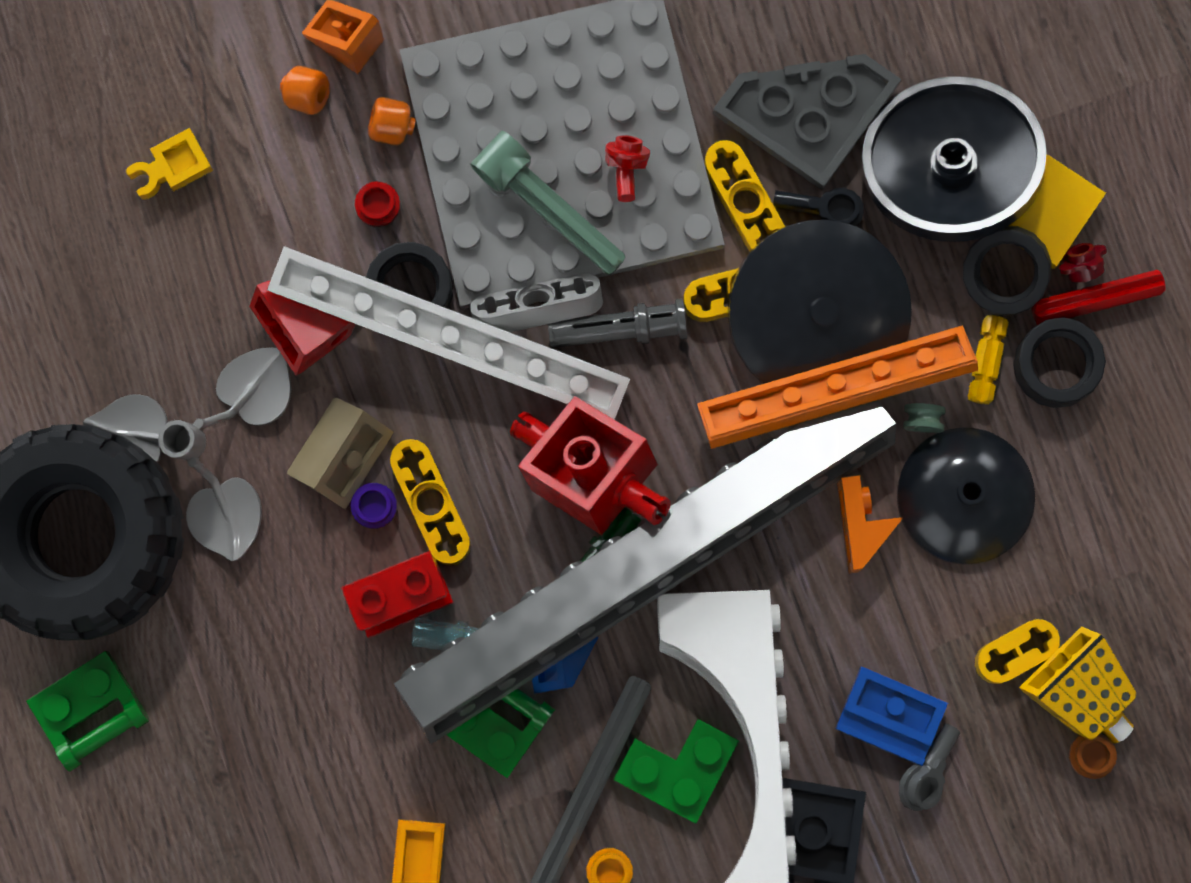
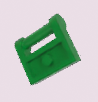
(79, 698)
(499, 741)

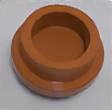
(1093, 757)

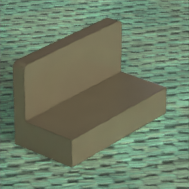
(340, 452)

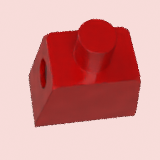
(297, 329)

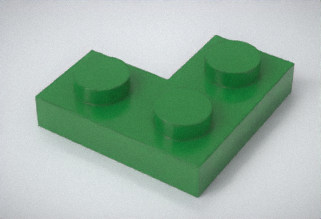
(681, 783)

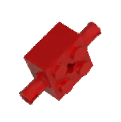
(589, 466)

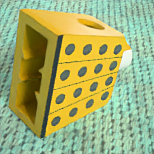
(1084, 687)

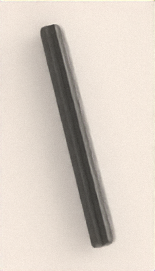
(592, 781)

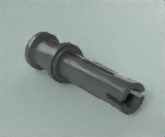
(640, 324)

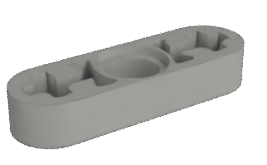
(565, 300)

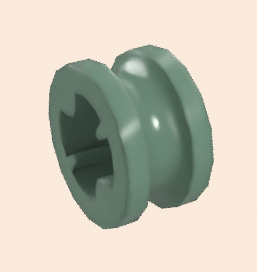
(924, 418)

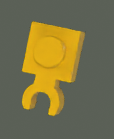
(176, 161)

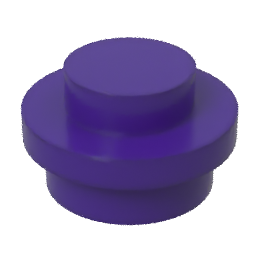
(373, 505)

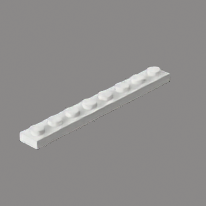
(445, 332)

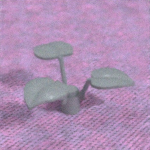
(229, 513)

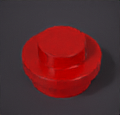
(377, 204)

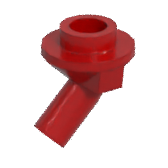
(626, 155)

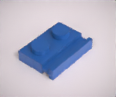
(891, 716)

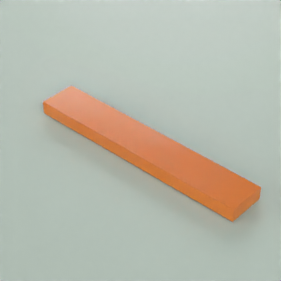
(837, 386)

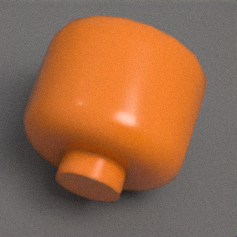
(305, 90)
(390, 121)

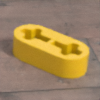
(1022, 661)

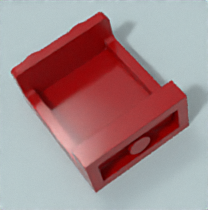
(397, 595)

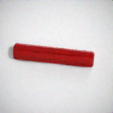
(1100, 296)

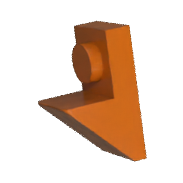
(860, 536)

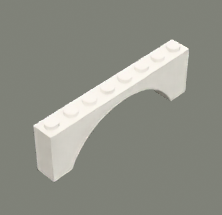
(732, 647)

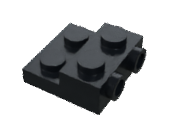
(825, 831)

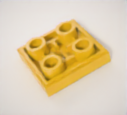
(1060, 209)

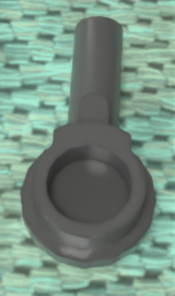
(923, 785)

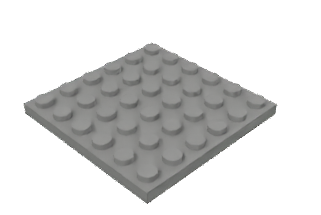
(563, 94)

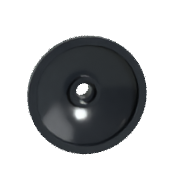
(939, 513)

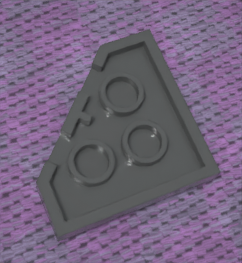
(808, 111)

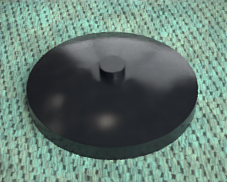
(954, 159)
(816, 299)

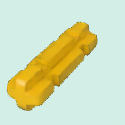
(989, 358)

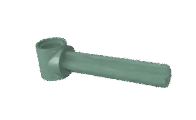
(505, 166)

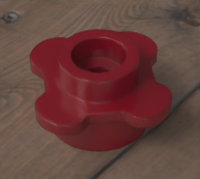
(1083, 262)

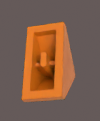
(345, 34)

